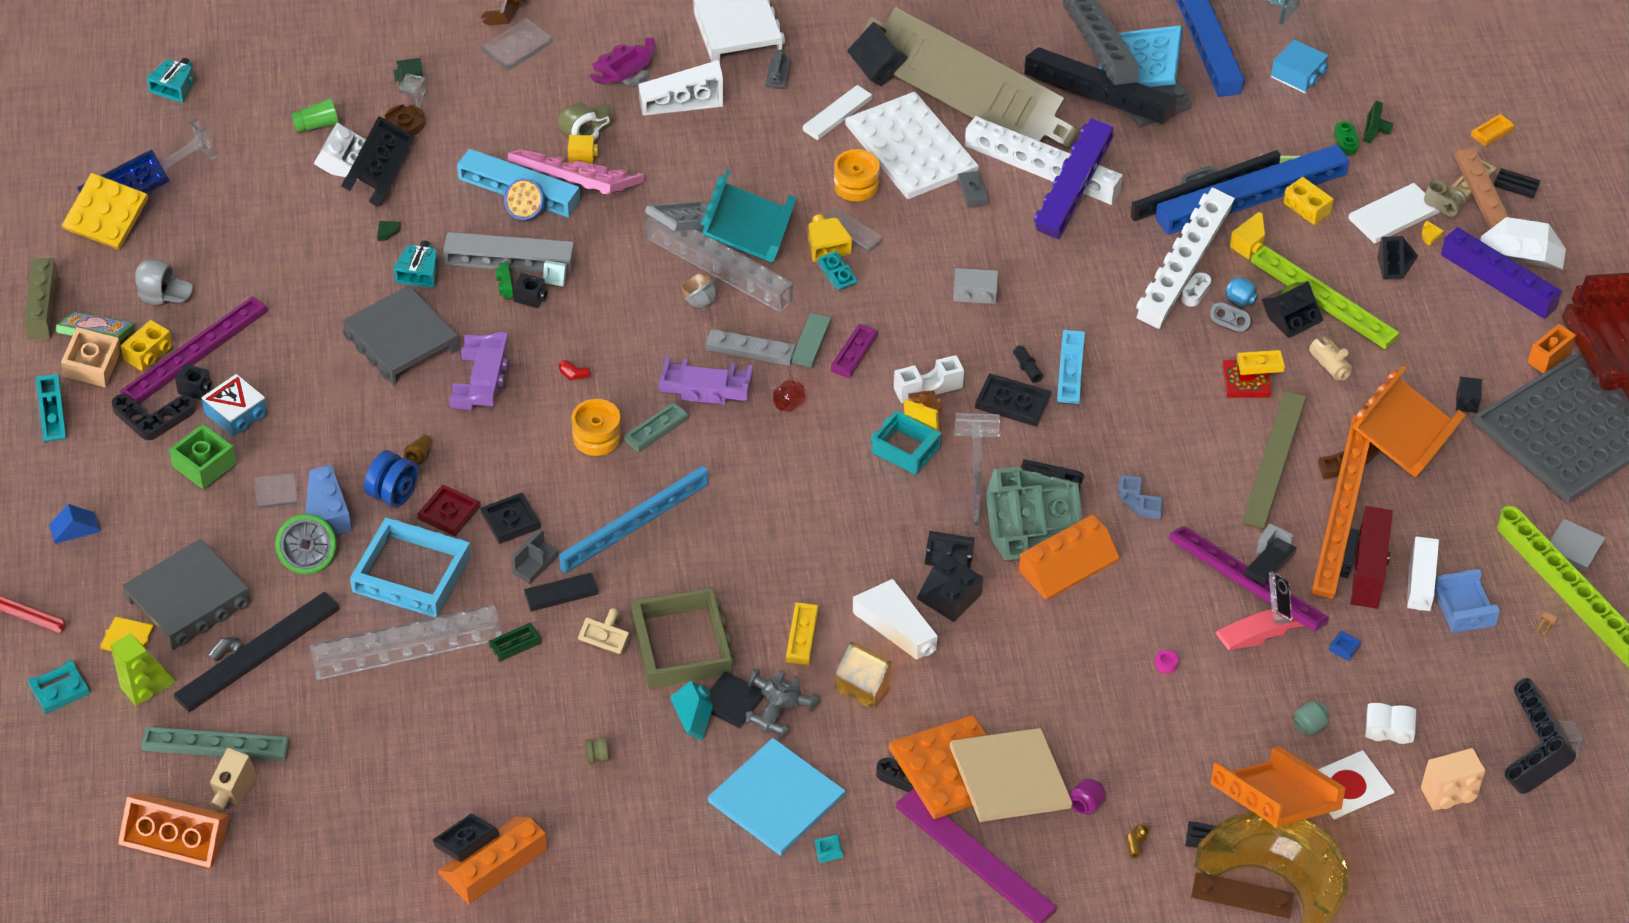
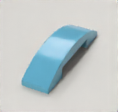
(1070, 367)

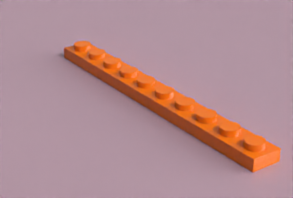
(1341, 514)

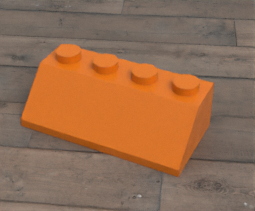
(1068, 557)
(173, 829)
(515, 847)

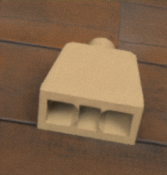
(232, 779)

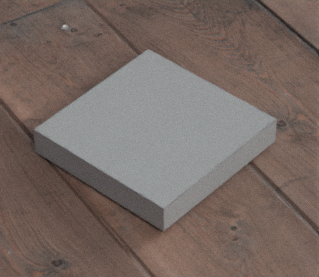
(1577, 544)

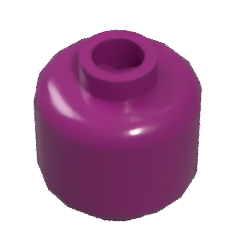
(1087, 796)

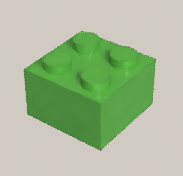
(202, 456)

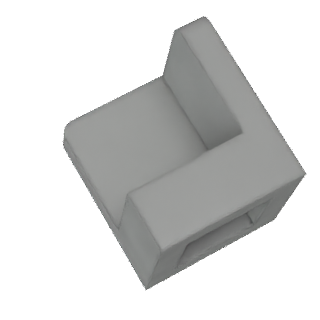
(1270, 534)

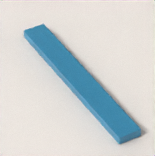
(633, 519)

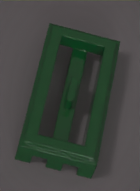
(516, 644)

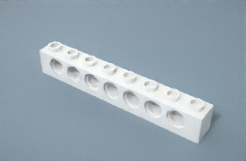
(1035, 157)
(1192, 245)

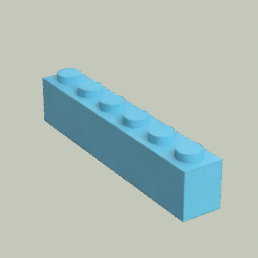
(498, 175)

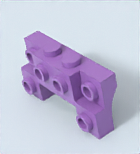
(487, 372)
(705, 383)

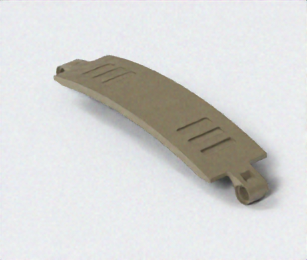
(974, 81)

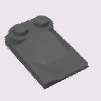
(1183, 102)

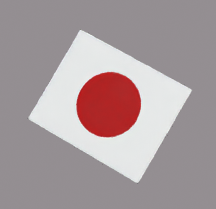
(1361, 782)

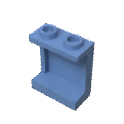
(1465, 601)

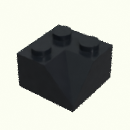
(951, 588)

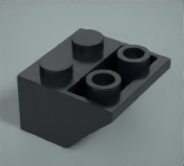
(1293, 308)

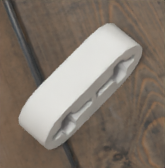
(1199, 291)

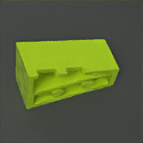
(138, 670)

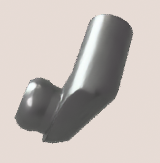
(225, 645)

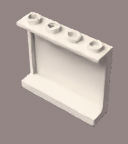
(737, 25)

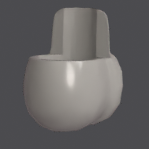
(153, 274)

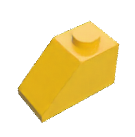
(1249, 236)

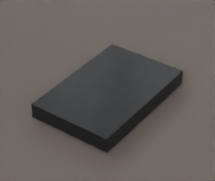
(1013, 399)

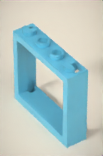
(402, 595)

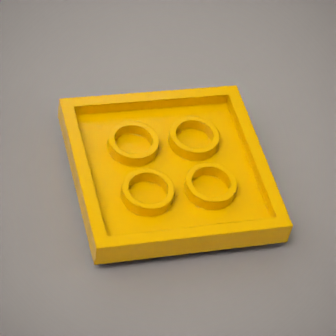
(105, 211)

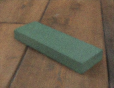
(811, 340)
(656, 427)

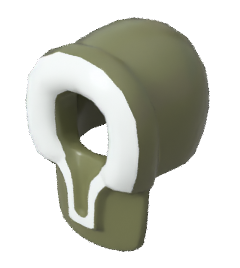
(574, 118)

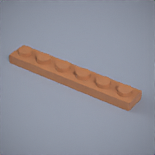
(1481, 186)

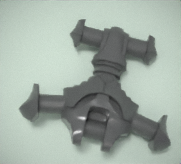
(780, 696)

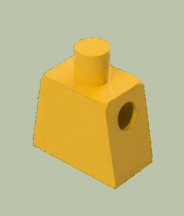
(828, 236)

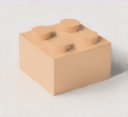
(91, 357)
(1452, 779)

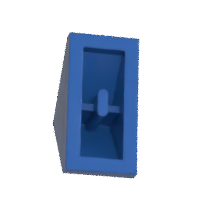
(73, 523)

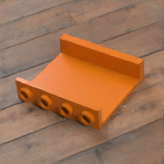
(1405, 424)

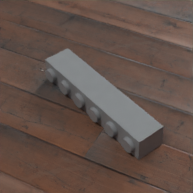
(520, 253)

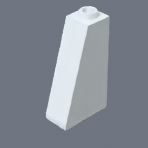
(896, 618)

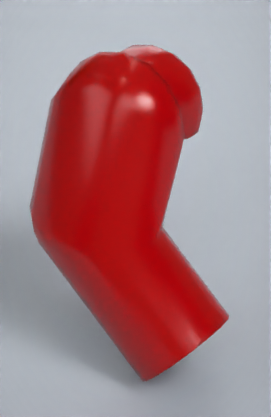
(572, 372)

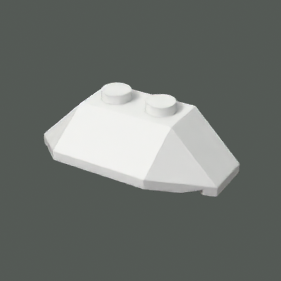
(1527, 243)

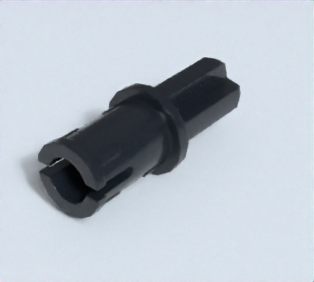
(1028, 364)

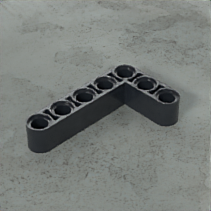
(1550, 756)

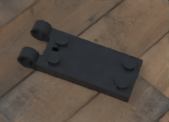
(379, 158)

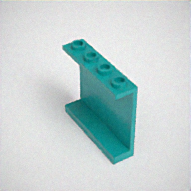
(746, 220)

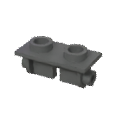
(778, 70)

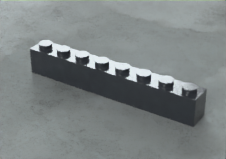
(1096, 85)

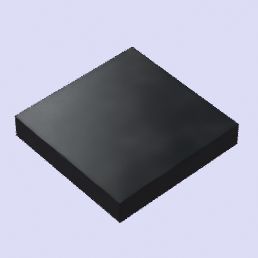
(510, 518)
(733, 699)
(466, 837)

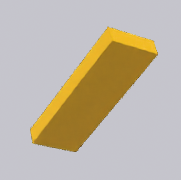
(802, 633)

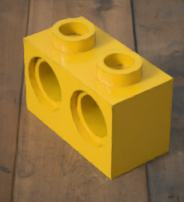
(1308, 200)
(146, 345)

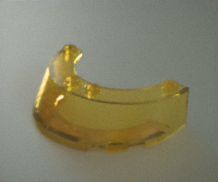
(1295, 851)

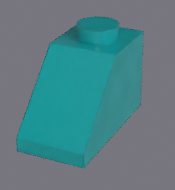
(693, 708)

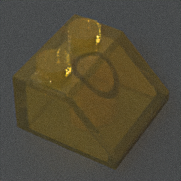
(863, 675)

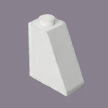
(1422, 573)

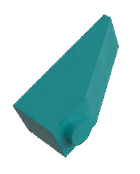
(51, 407)

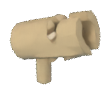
(1331, 358)

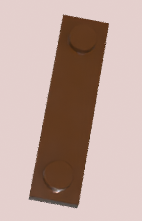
(1242, 895)

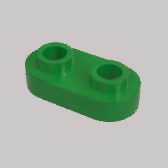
(1346, 137)
(505, 286)

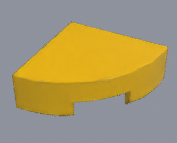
(1431, 233)

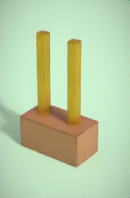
(1548, 618)

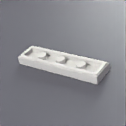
(837, 112)

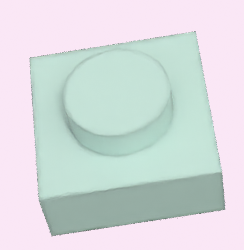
(554, 273)

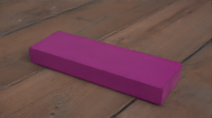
(854, 351)

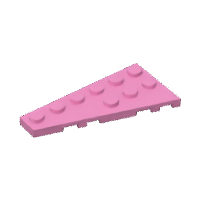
(584, 173)

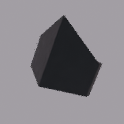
(1395, 257)

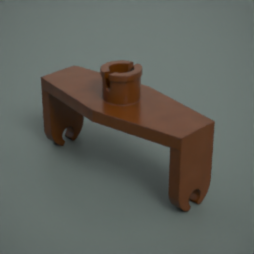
(504, 15)

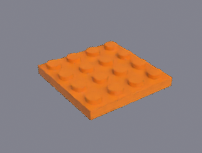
(931, 765)

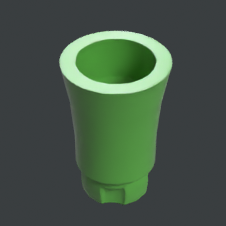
(315, 116)

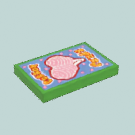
(95, 323)

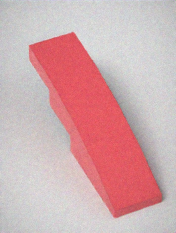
(1253, 630)

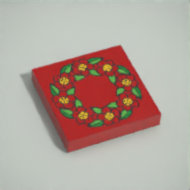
(1244, 385)

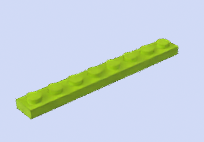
(1327, 298)

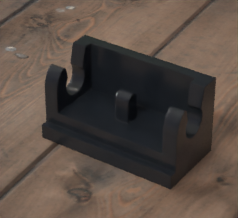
(956, 546)

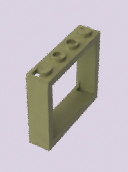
(677, 604)

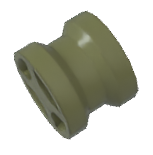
(596, 750)

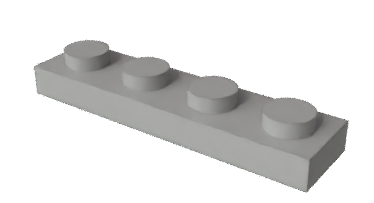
(750, 347)

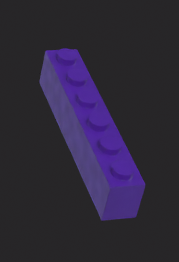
(1074, 178)
(1501, 272)

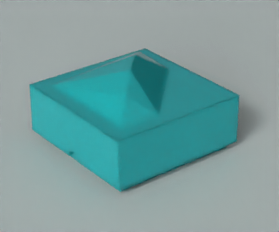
(828, 848)

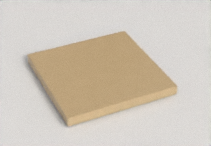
(1010, 774)

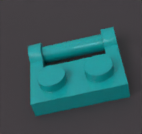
(61, 692)

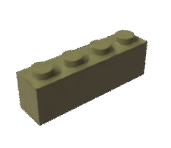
(41, 298)

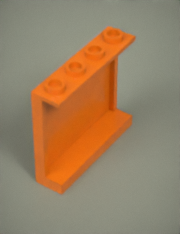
(1281, 788)

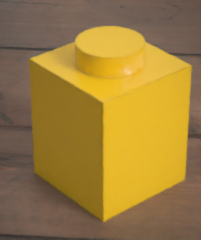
(582, 148)

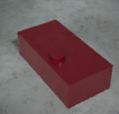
(1371, 557)

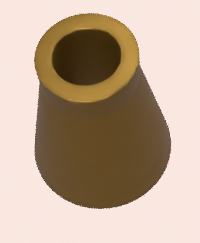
(418, 449)

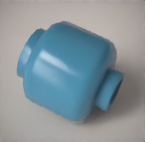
(1241, 292)

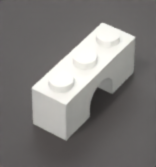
(945, 377)

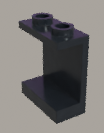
(876, 54)

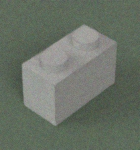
(975, 286)

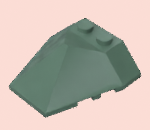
(1028, 509)

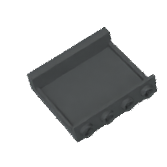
(399, 333)
(188, 593)

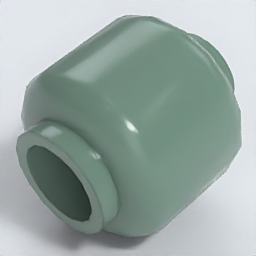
(1311, 718)

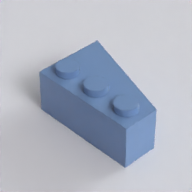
(326, 499)

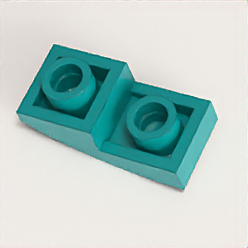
(836, 271)

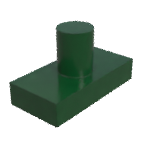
(1375, 123)

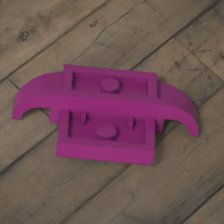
(623, 62)

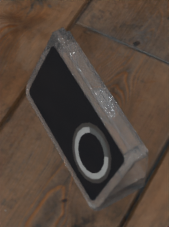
(1280, 598)

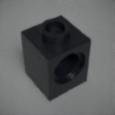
(530, 290)
(193, 381)
(1468, 394)

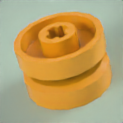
(856, 175)
(596, 427)

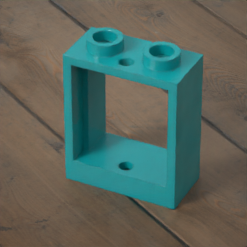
(929, 439)

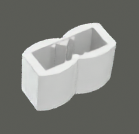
(1390, 723)

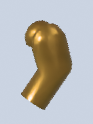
(1135, 839)

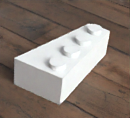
(683, 91)

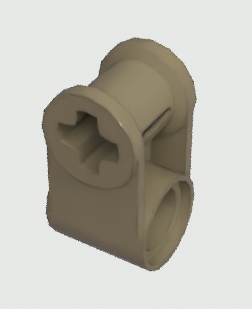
(1443, 197)

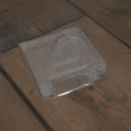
(636, 78)

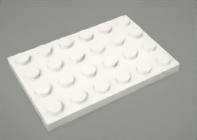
(911, 144)

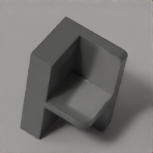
(533, 557)

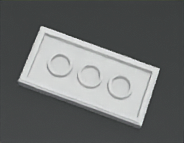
(1392, 213)

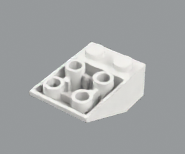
(339, 151)

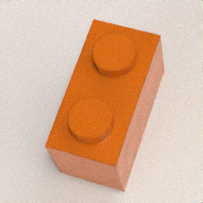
(1551, 348)

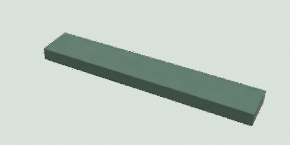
(214, 743)

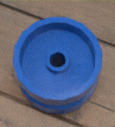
(391, 478)

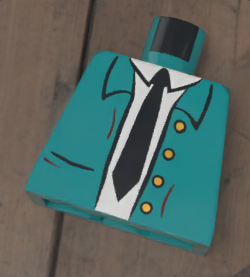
(172, 79)
(417, 265)

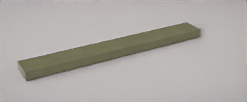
(1274, 459)

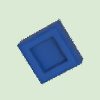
(1345, 645)

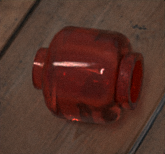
(789, 396)

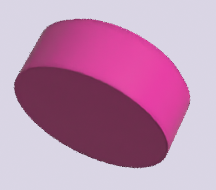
(1166, 661)

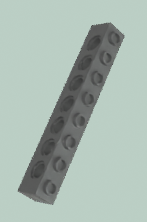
(1103, 40)

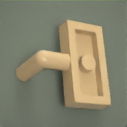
(604, 634)

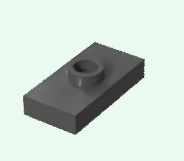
(972, 189)

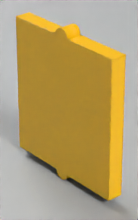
(922, 414)
(121, 627)

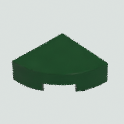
(387, 229)

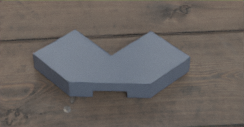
(1142, 505)

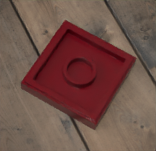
(448, 510)

